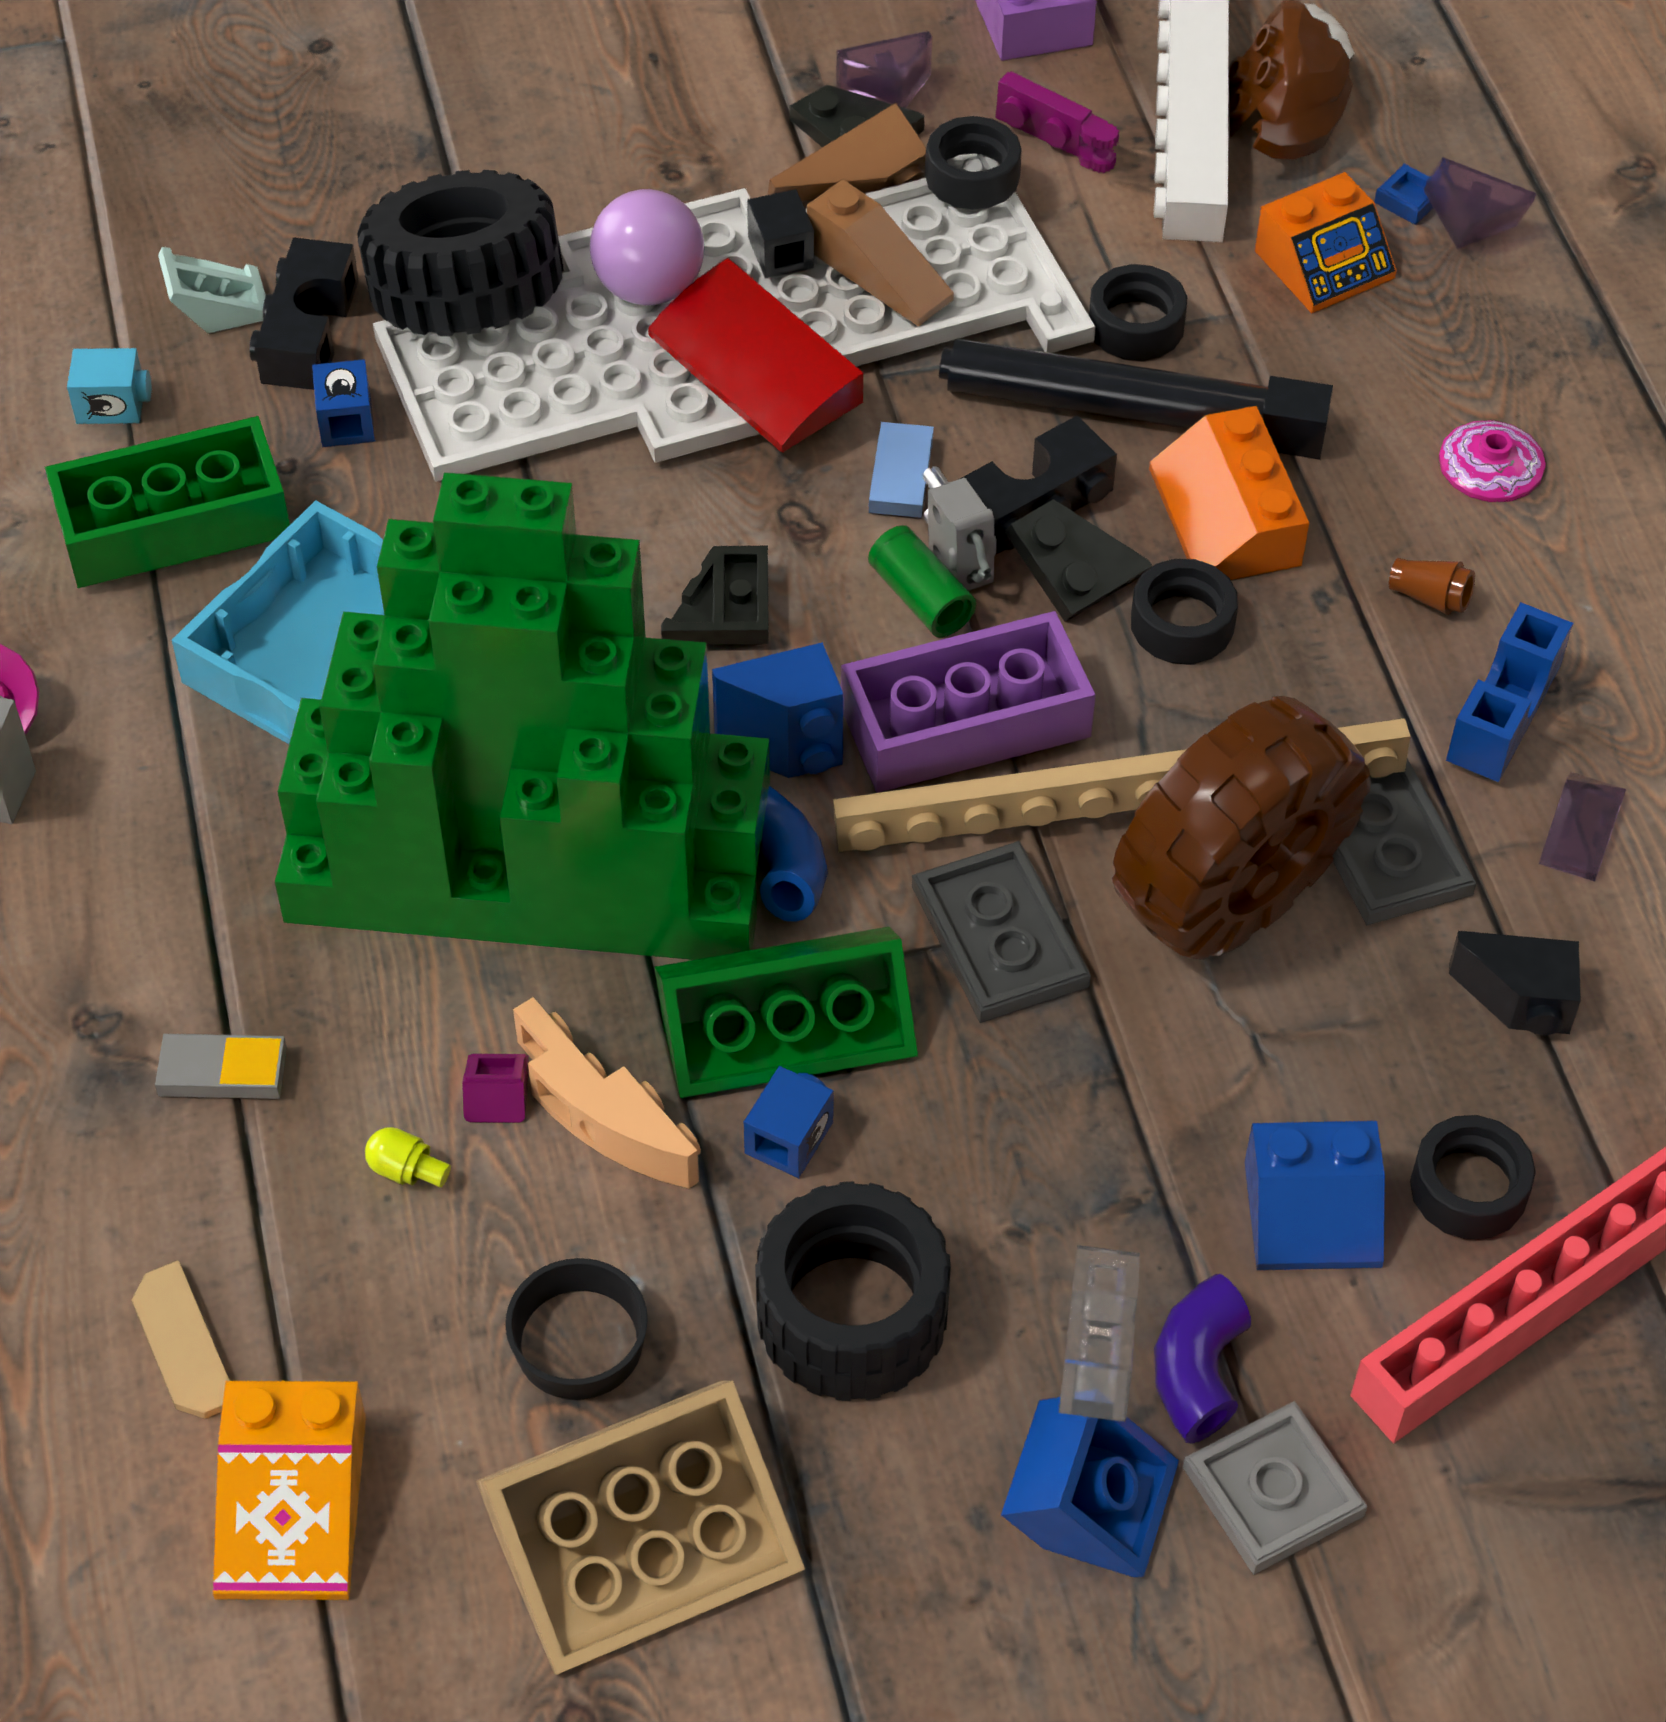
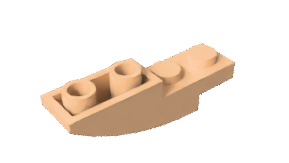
(604, 1112)

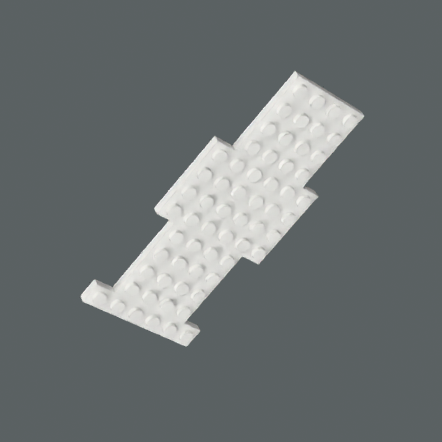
(593, 369)

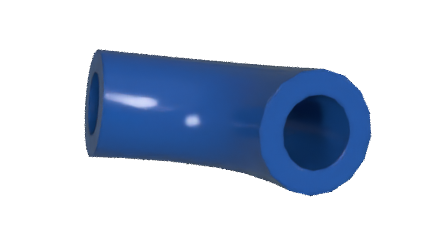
(794, 861)

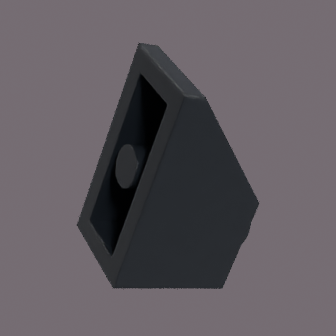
(1520, 979)

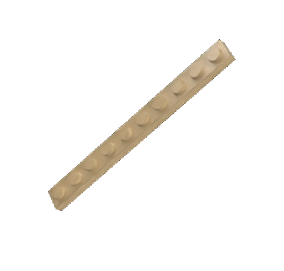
(1049, 794)

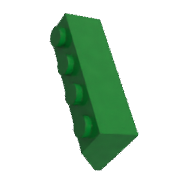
(786, 1006)

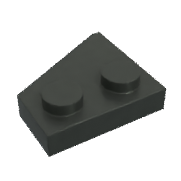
(836, 111)
(1073, 558)
(725, 599)

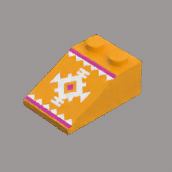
(287, 1489)

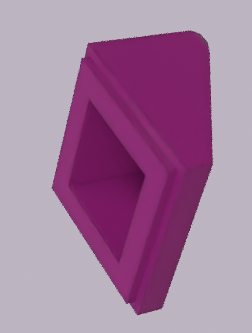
(495, 1088)

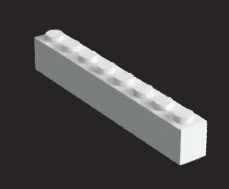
(1195, 119)

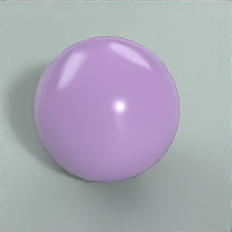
(646, 247)

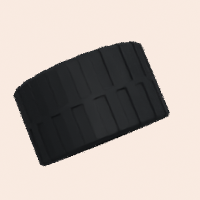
(860, 1224)

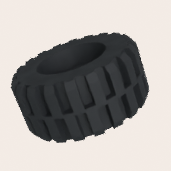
(460, 252)

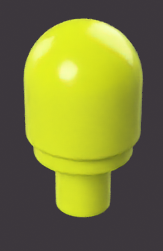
(404, 1158)

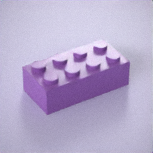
(967, 701)

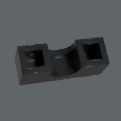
(295, 334)
(1067, 466)

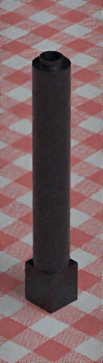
(1290, 408)

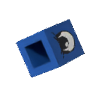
(343, 403)
(789, 1121)

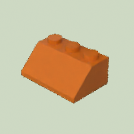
(1232, 496)

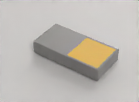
(221, 1066)

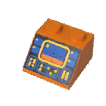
(1325, 242)

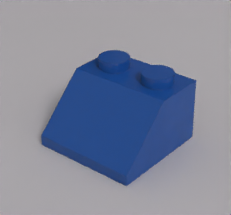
(789, 700)
(1316, 1195)
(1090, 1489)

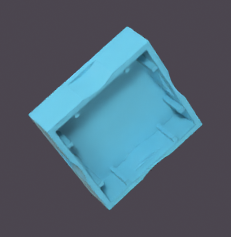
(278, 625)

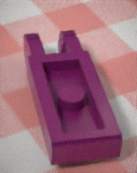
(1057, 121)

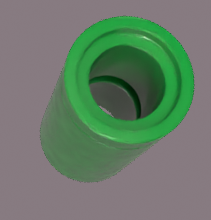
(922, 581)

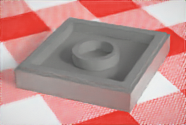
(1274, 1487)

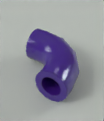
(1189, 1356)

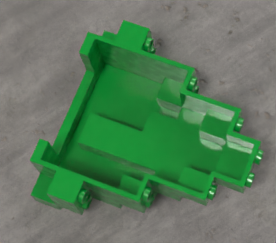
(519, 749)

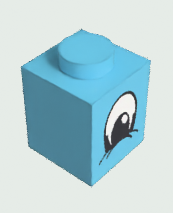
(107, 386)

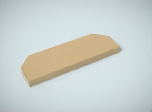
(180, 1341)

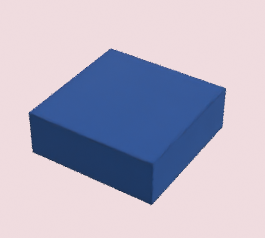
(1405, 194)

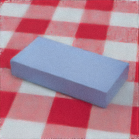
(899, 468)

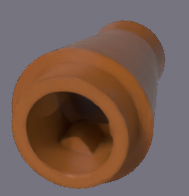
(1435, 583)

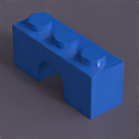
(1507, 701)

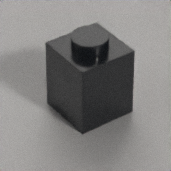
(780, 233)

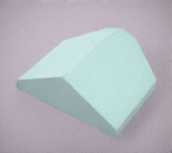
(212, 292)

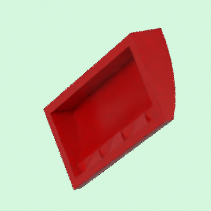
(757, 356)

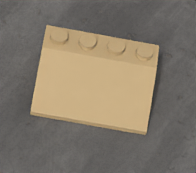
(640, 1525)

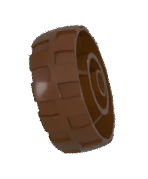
(1240, 827)

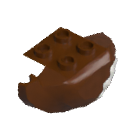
(1294, 79)

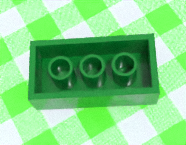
(168, 501)

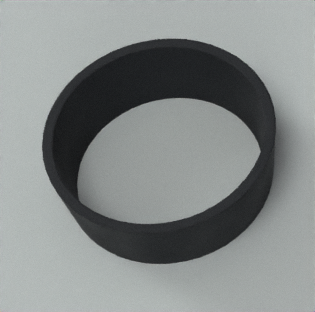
(565, 1277)

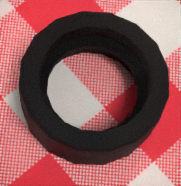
(970, 188)
(1142, 285)
(1184, 579)
(1484, 1138)

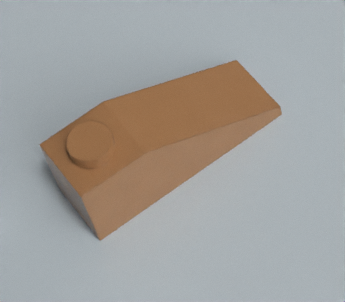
(869, 157)
(874, 253)

